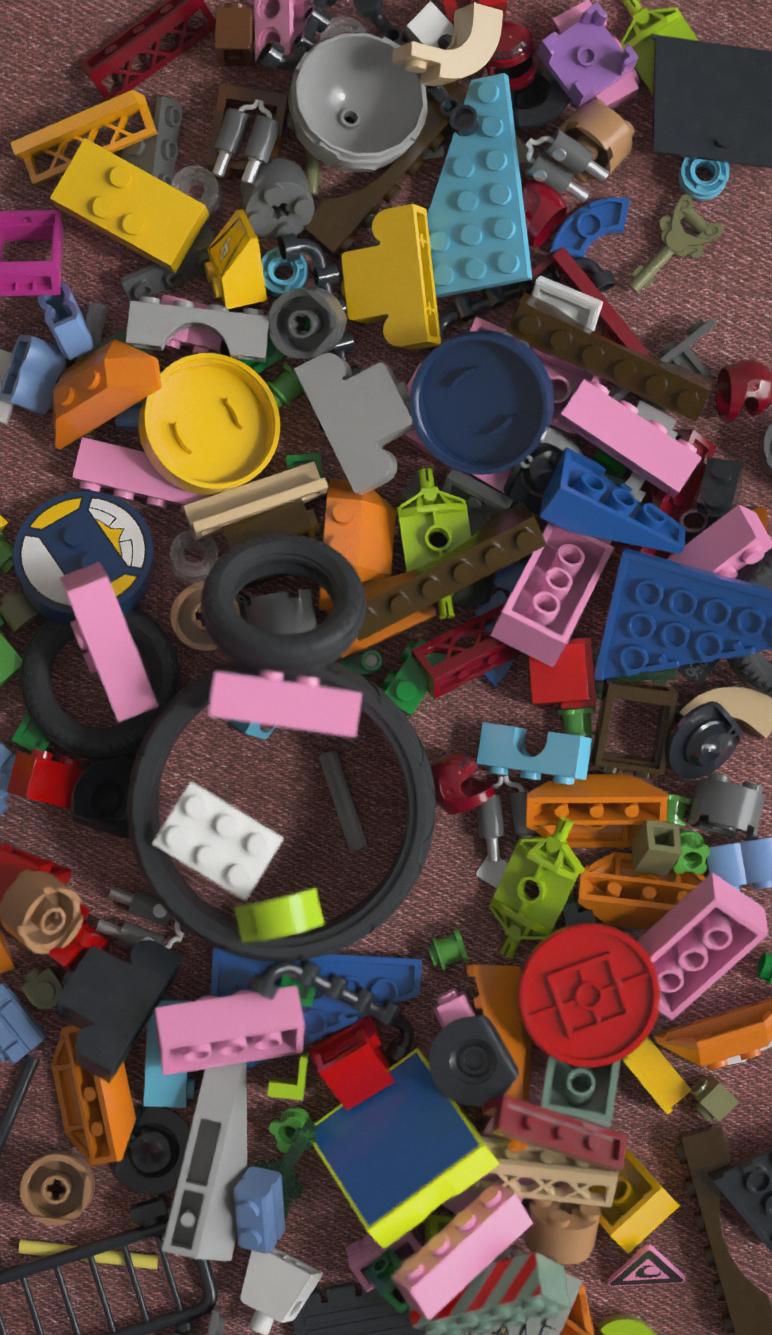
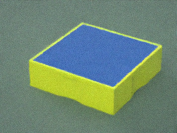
(402, 1151)

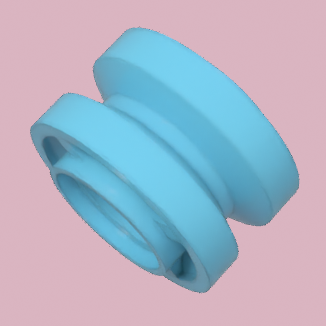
(700, 189)
(277, 287)

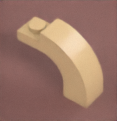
(472, 45)
(743, 705)

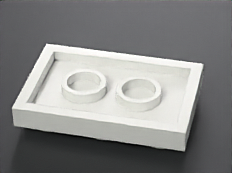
(218, 840)

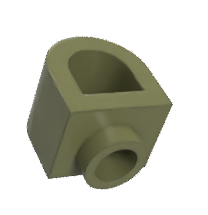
(18, 611)
(43, 987)
(713, 1098)

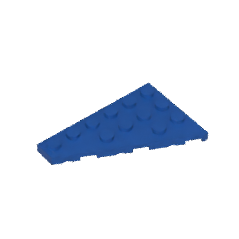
(679, 616)
(385, 976)

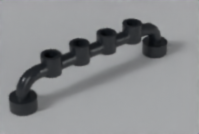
(314, 20)
(463, 117)
(324, 277)
(495, 297)
(335, 987)

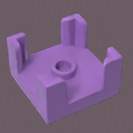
(586, 57)

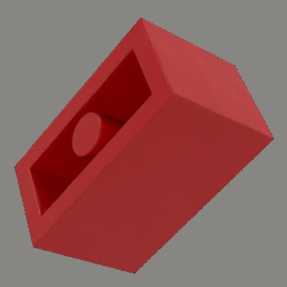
(43, 779)

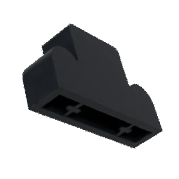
(114, 1002)

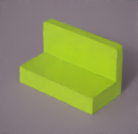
(289, 1087)

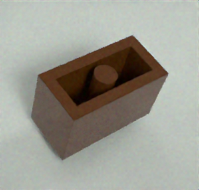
(234, 35)

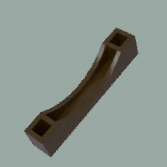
(342, 217)
(643, 375)
(493, 547)
(746, 1305)

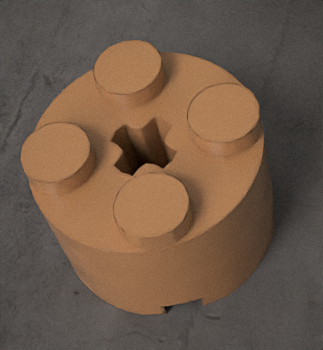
(602, 133)
(186, 623)
(41, 911)
(42, 1199)
(562, 1229)

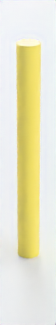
(111, 1257)

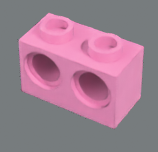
(279, 26)

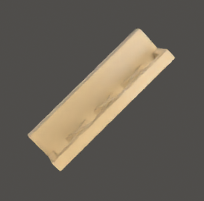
(212, 513)
(547, 1169)

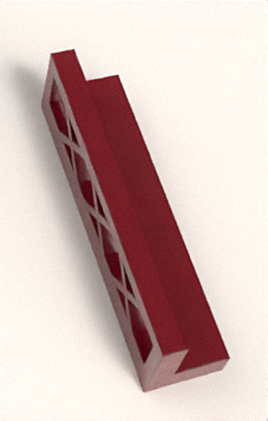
(137, 40)
(576, 279)
(682, 501)
(465, 663)
(557, 1132)

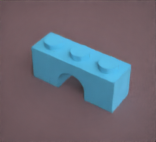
(505, 749)

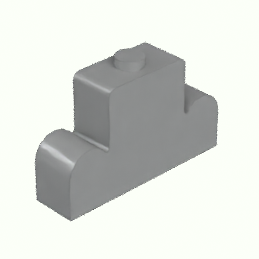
(358, 416)

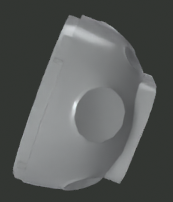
(356, 80)

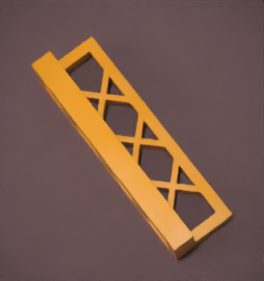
(79, 125)

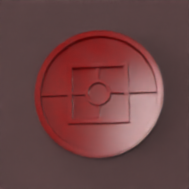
(588, 995)

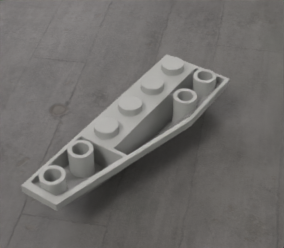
(213, 1164)

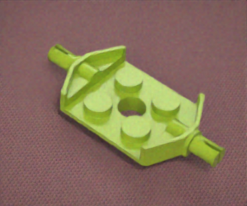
(645, 23)
(429, 513)
(553, 868)

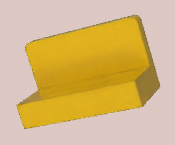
(657, 1075)

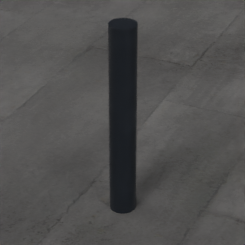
(16, 1098)

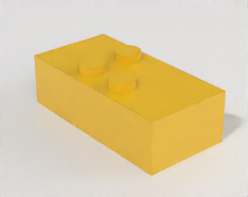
(129, 205)

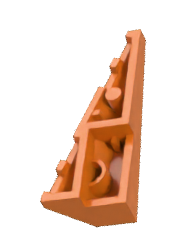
(498, 1001)

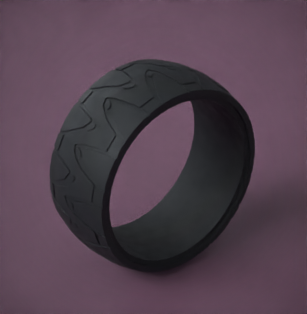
(224, 931)

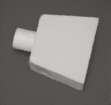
(429, 28)
(276, 1288)

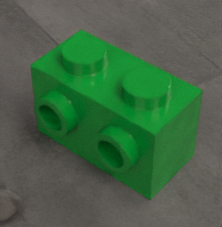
(409, 685)

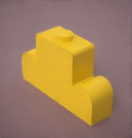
(395, 279)

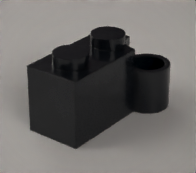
(716, 497)

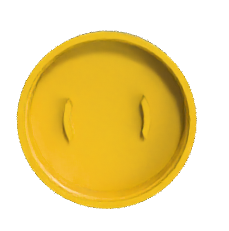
(209, 424)

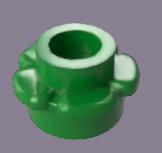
(764, 967)

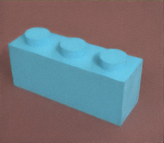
(170, 1089)

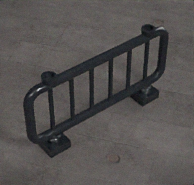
(150, 1214)

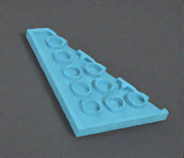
(478, 201)

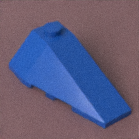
(594, 506)

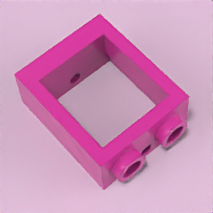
(32, 277)

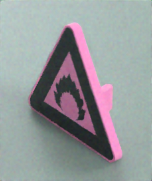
(646, 1268)

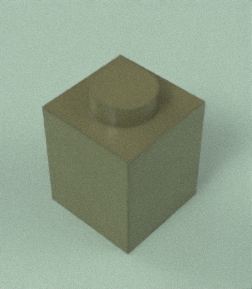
(656, 847)

